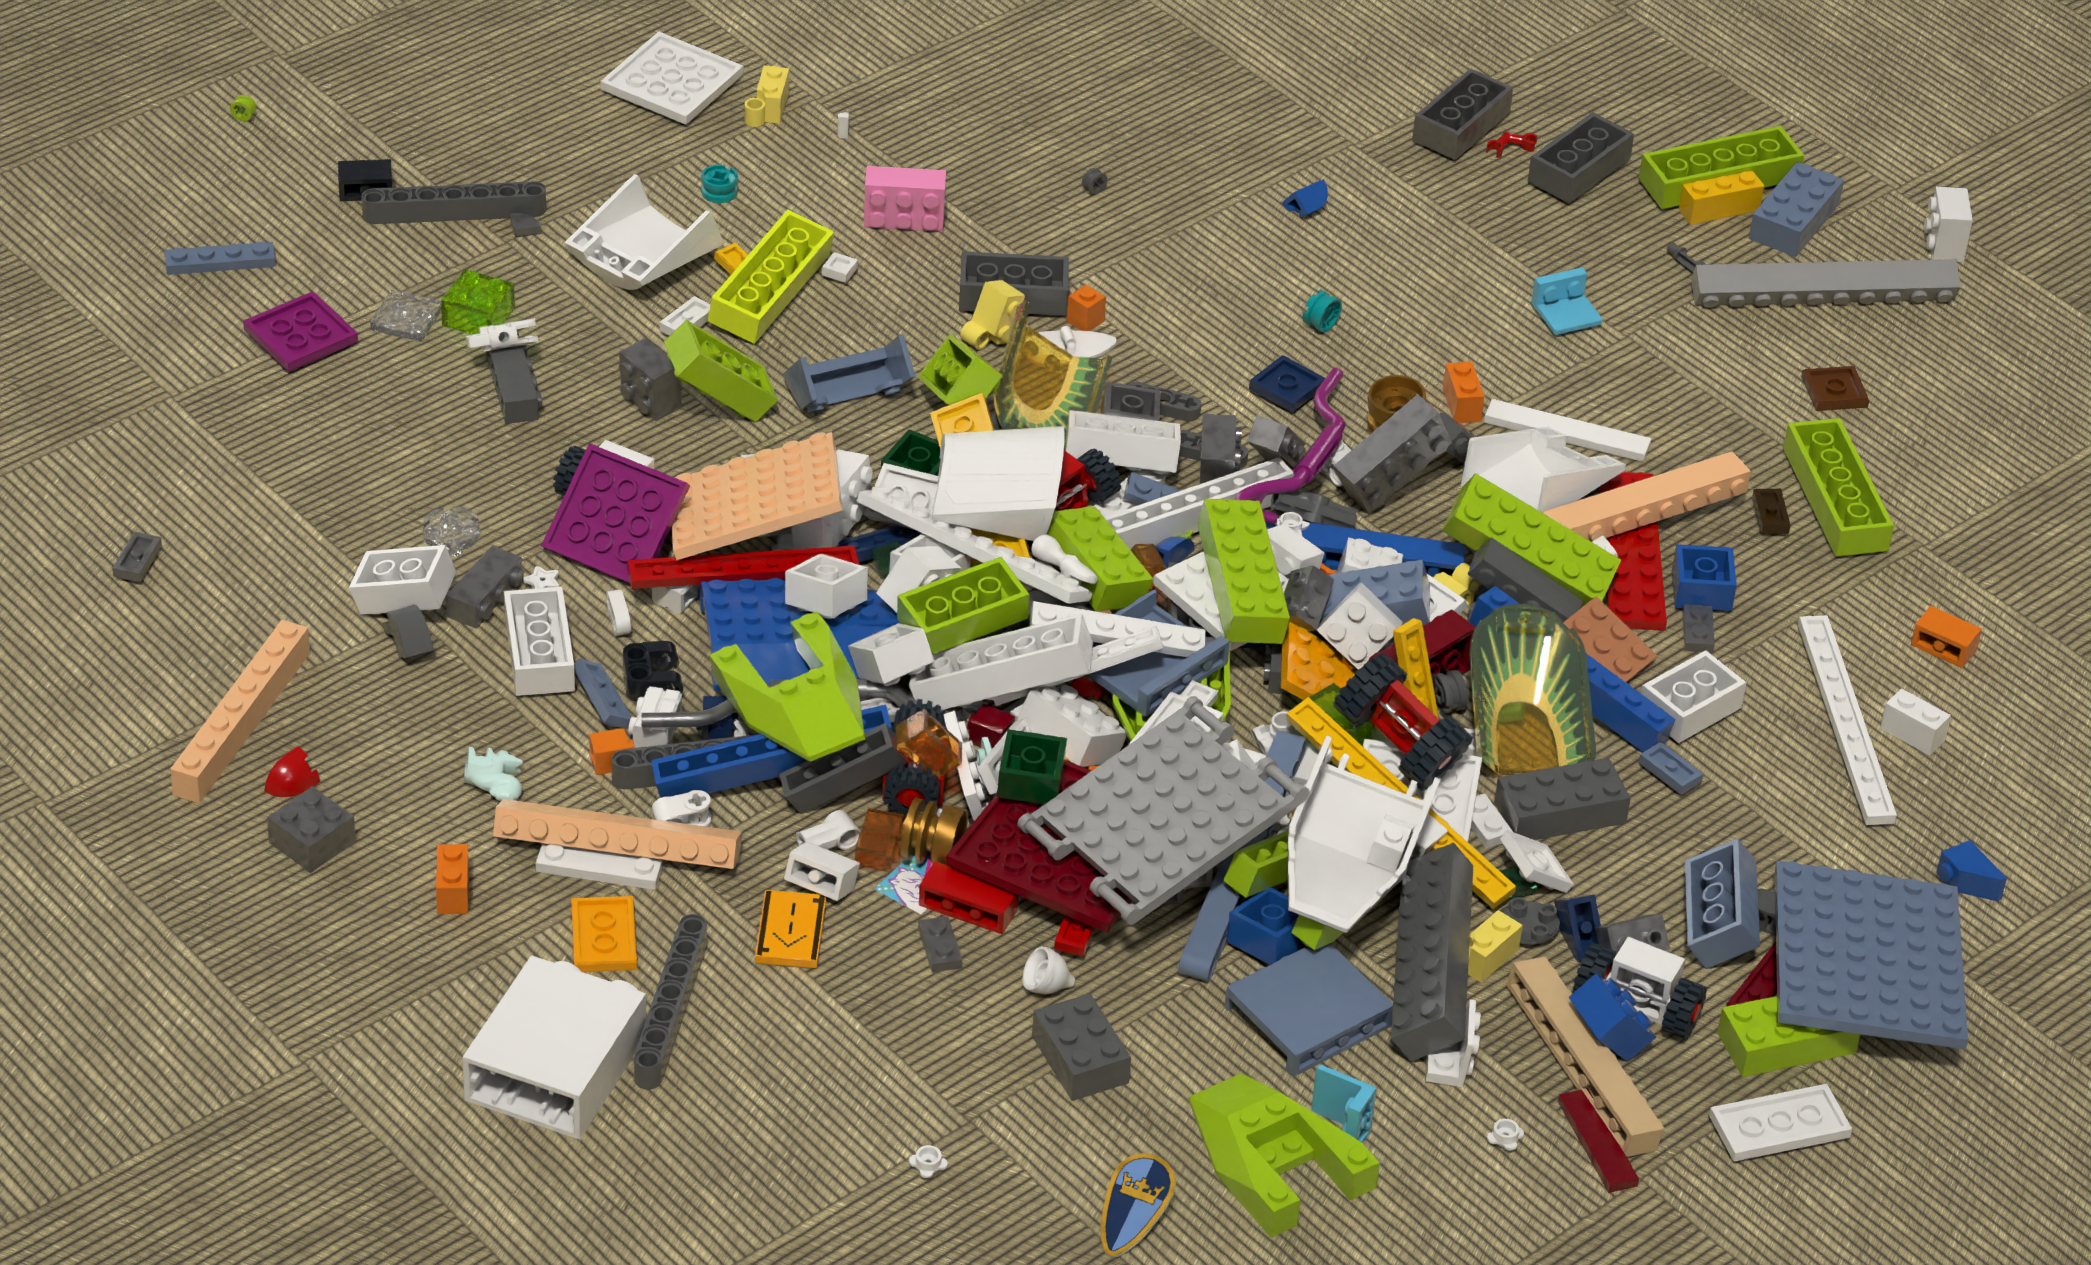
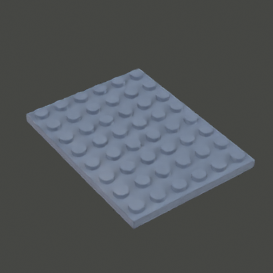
(1869, 955)

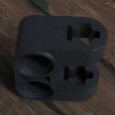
(640, 668)

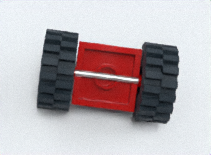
(1380, 697)

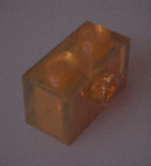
(928, 743)

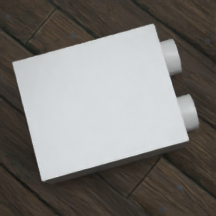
(554, 1046)

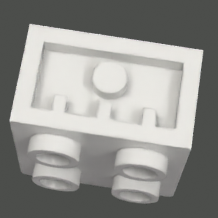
(1454, 1062)

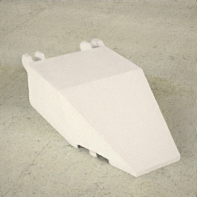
(1334, 837)

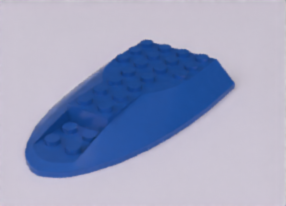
(759, 623)

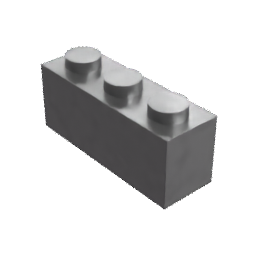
(1275, 441)
(484, 587)

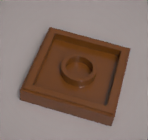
(1835, 388)

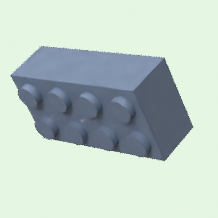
(1796, 209)
(1398, 586)
(1722, 903)

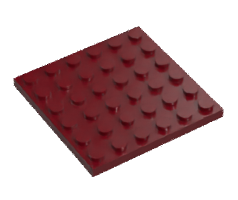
(1019, 863)

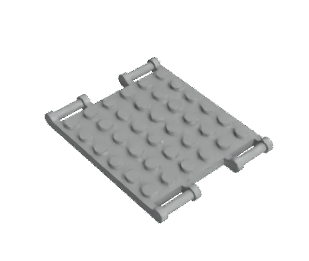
(1163, 811)

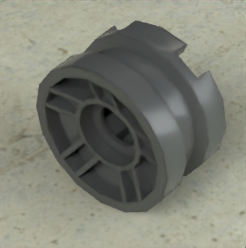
(1450, 691)

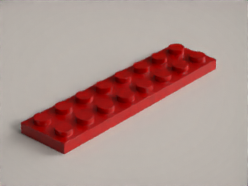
(1638, 585)

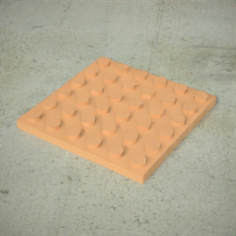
(757, 495)

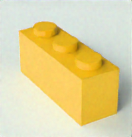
(1721, 197)

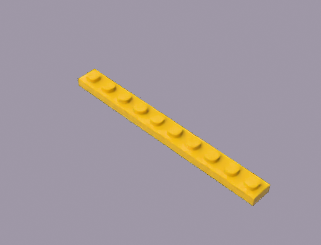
(1316, 725)

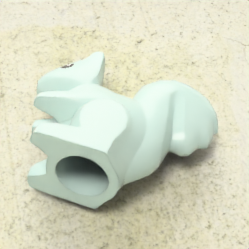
(493, 773)

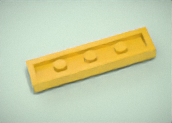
(1414, 660)

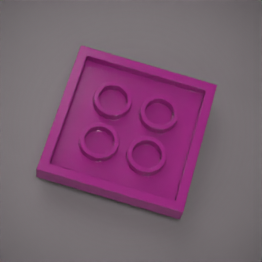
(300, 331)

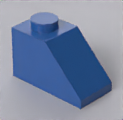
(1971, 872)

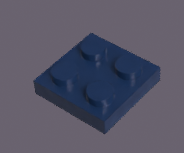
(1286, 383)

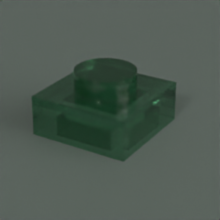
(881, 557)
(1523, 887)

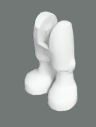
(1049, 550)

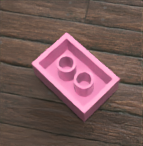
(904, 198)

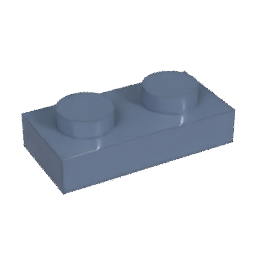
(1143, 489)
(1670, 768)

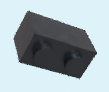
(361, 175)

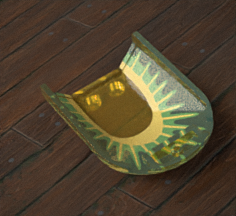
(1044, 380)
(1530, 691)

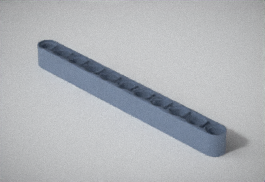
(1212, 924)

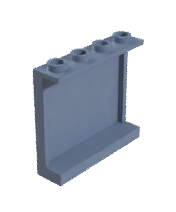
(1151, 677)
(1312, 1005)

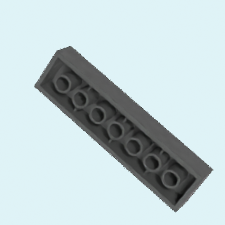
(1432, 952)

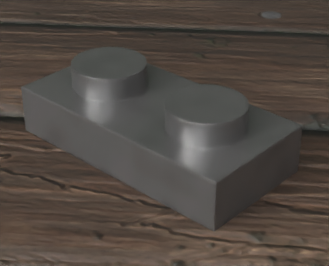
(137, 556)
(1698, 628)
(940, 944)

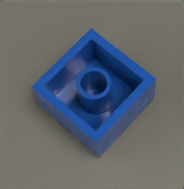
(1704, 576)
(1264, 927)
(1613, 1016)

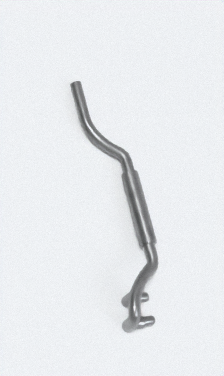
(721, 711)

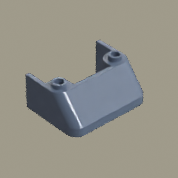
(850, 376)

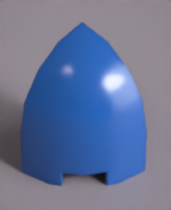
(1307, 199)
(1175, 549)

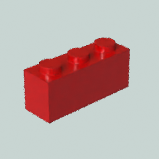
(967, 898)

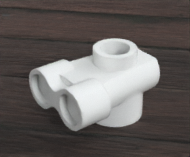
(1264, 735)

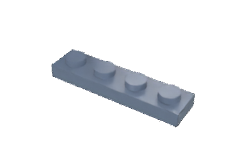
(220, 258)

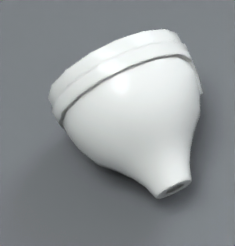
(1046, 972)

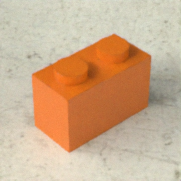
(1463, 392)
(1946, 636)
(452, 879)

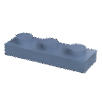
(602, 693)

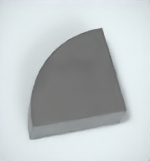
(524, 224)

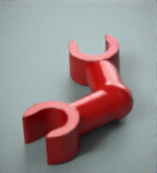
(1526, 141)

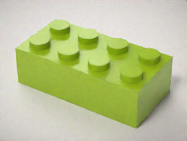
(720, 371)
(959, 372)
(1099, 547)
(965, 605)
(1764, 1045)

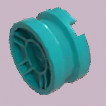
(719, 184)
(1322, 311)

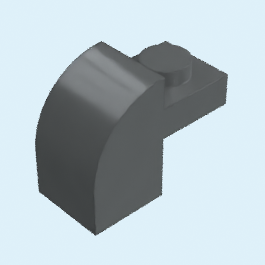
(408, 631)

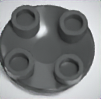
(1538, 920)

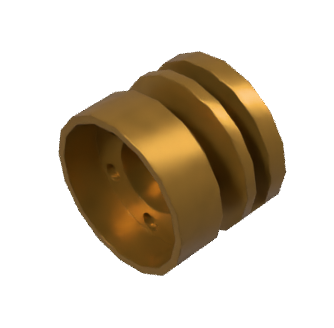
(1390, 395)
(927, 832)

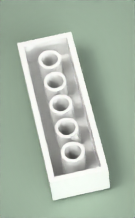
(1006, 663)

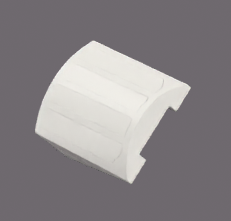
(635, 243)
(1538, 467)
(1000, 480)

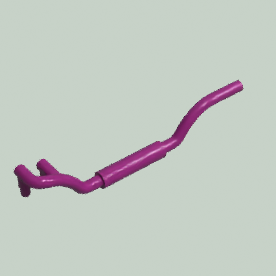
(1314, 457)

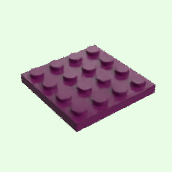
(614, 513)

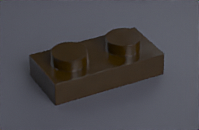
(1771, 511)

